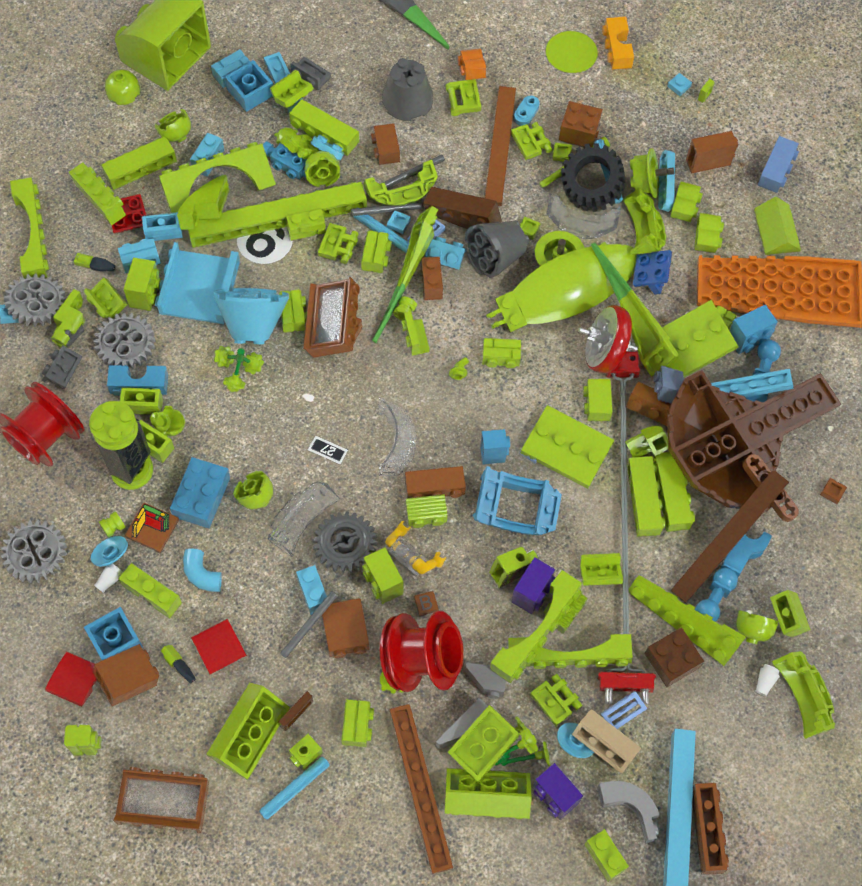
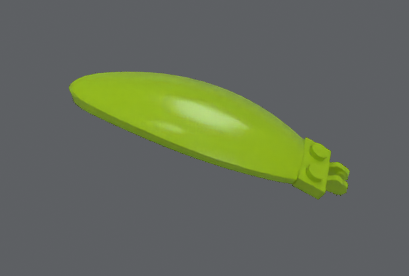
(563, 287)

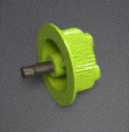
(647, 173)
(555, 244)

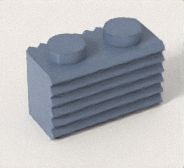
(667, 383)

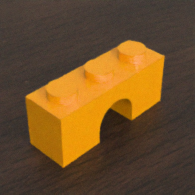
(619, 54)

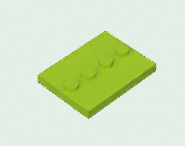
(699, 339)
(567, 446)

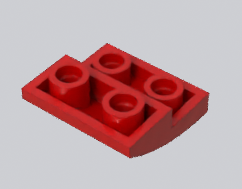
(134, 211)
(218, 646)
(72, 679)

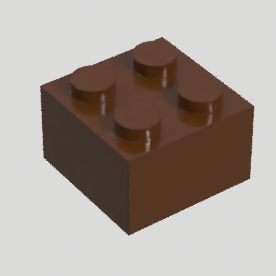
(674, 657)

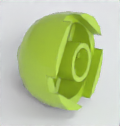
(122, 87)
(174, 126)
(322, 169)
(254, 491)
(755, 627)

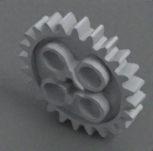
(33, 295)
(124, 340)
(51, 543)

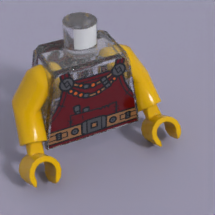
(408, 554)

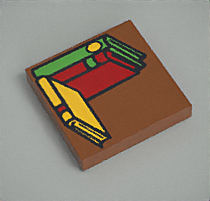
(152, 527)

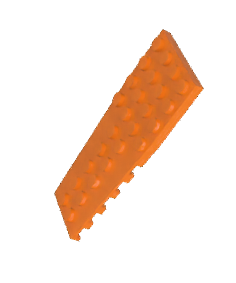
(791, 287)

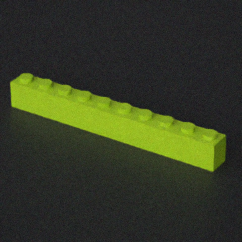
(273, 214)

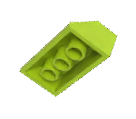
(248, 730)
(495, 795)

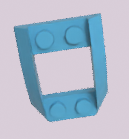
(489, 499)

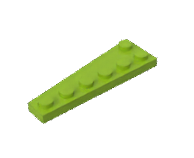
(711, 637)

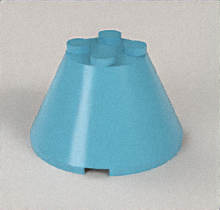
(250, 312)

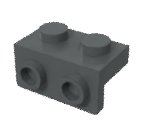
(311, 72)

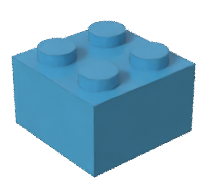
(249, 85)
(753, 328)
(112, 634)

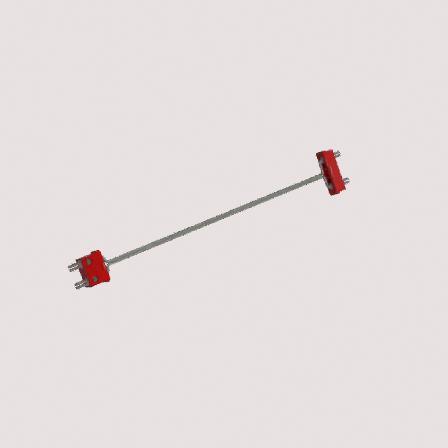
(610, 680)

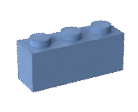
(779, 164)

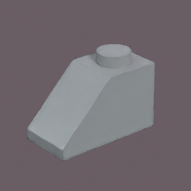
(486, 680)

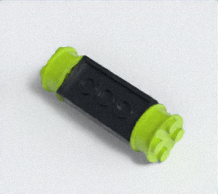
(122, 444)

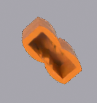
(472, 64)

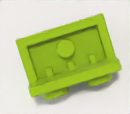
(290, 89)
(105, 299)
(416, 334)
(601, 569)

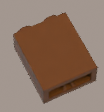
(711, 151)
(345, 628)
(126, 674)

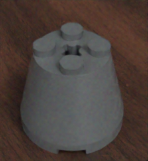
(407, 91)
(495, 246)

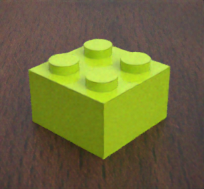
(142, 284)
(383, 575)

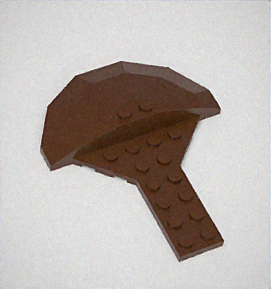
(718, 430)

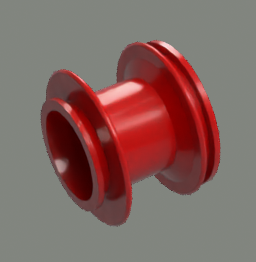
(40, 425)
(414, 651)

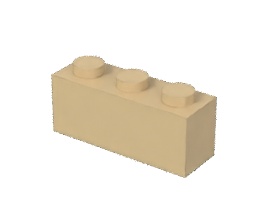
(606, 741)

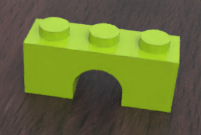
(157, 594)

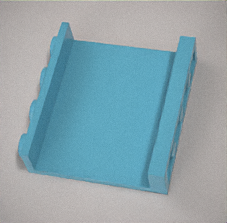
(191, 283)

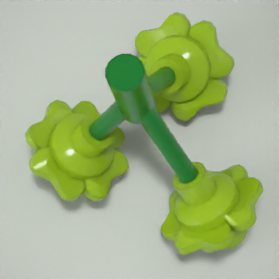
(225, 357)

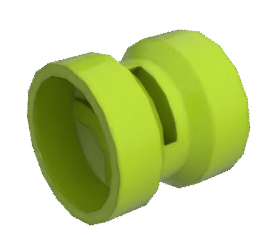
(405, 305)
(112, 524)

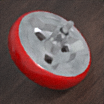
(608, 339)

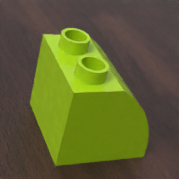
(165, 40)

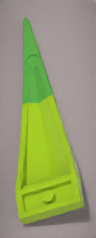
(420, 239)
(649, 337)

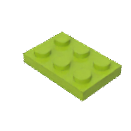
(484, 743)

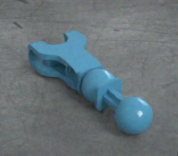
(768, 352)
(727, 576)

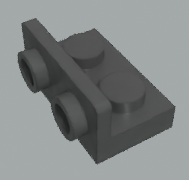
(62, 367)

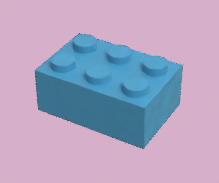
(200, 492)

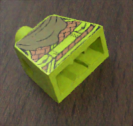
(511, 566)

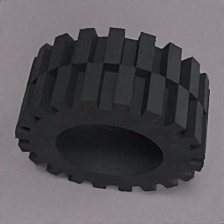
(593, 197)

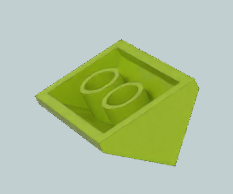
(777, 227)

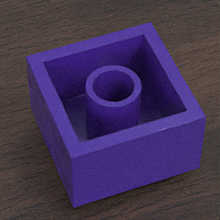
(533, 586)
(556, 792)

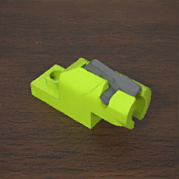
(69, 321)

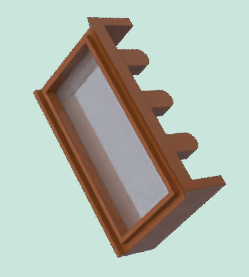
(331, 318)
(162, 799)

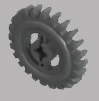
(348, 559)

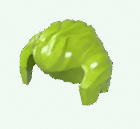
(168, 422)

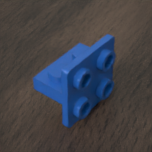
(652, 270)

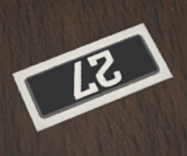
(327, 450)

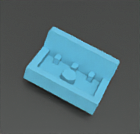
(449, 254)

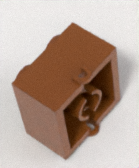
(580, 124)

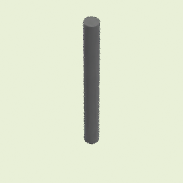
(411, 172)
(385, 209)
(308, 624)

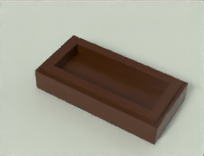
(296, 711)

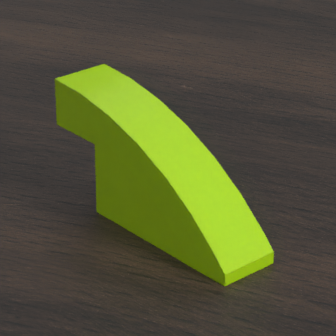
(204, 203)

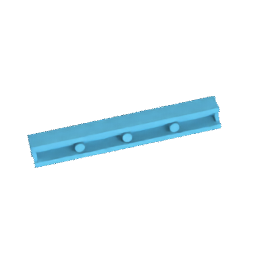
(679, 808)

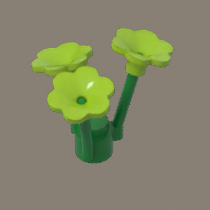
(529, 742)

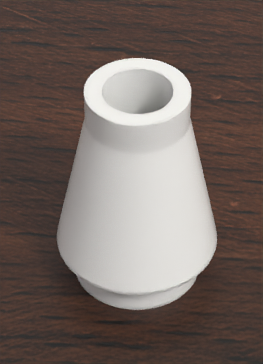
(108, 577)
(767, 678)

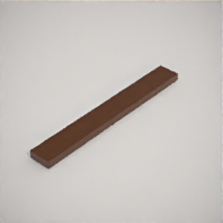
(729, 536)

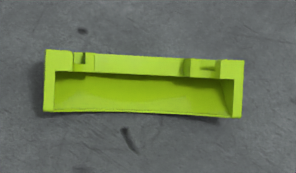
(405, 194)
(647, 223)
(809, 692)

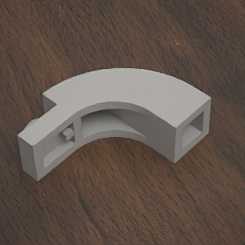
(633, 797)

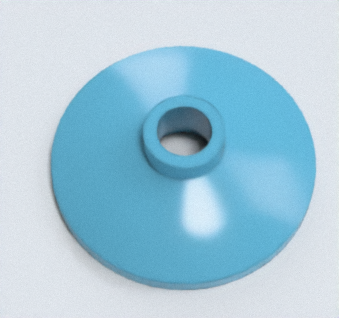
(109, 551)
(570, 743)

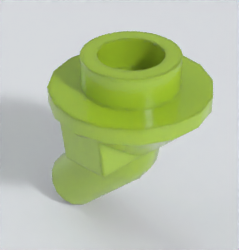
(458, 371)

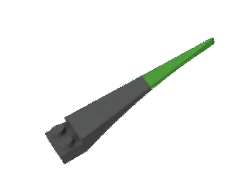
(415, 15)

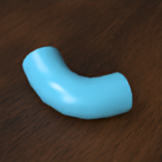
(198, 574)

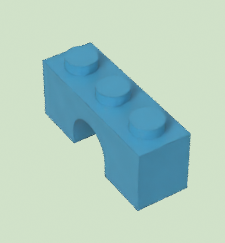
(120, 377)

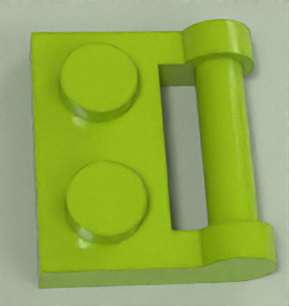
(469, 97)

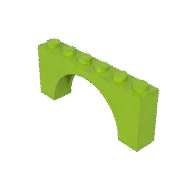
(250, 161)

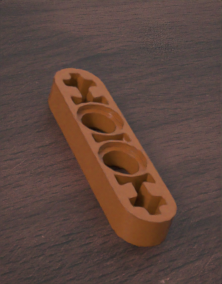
(765, 471)

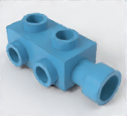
(285, 160)

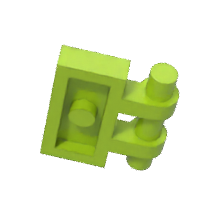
(527, 143)
(300, 144)
(333, 240)
(552, 704)

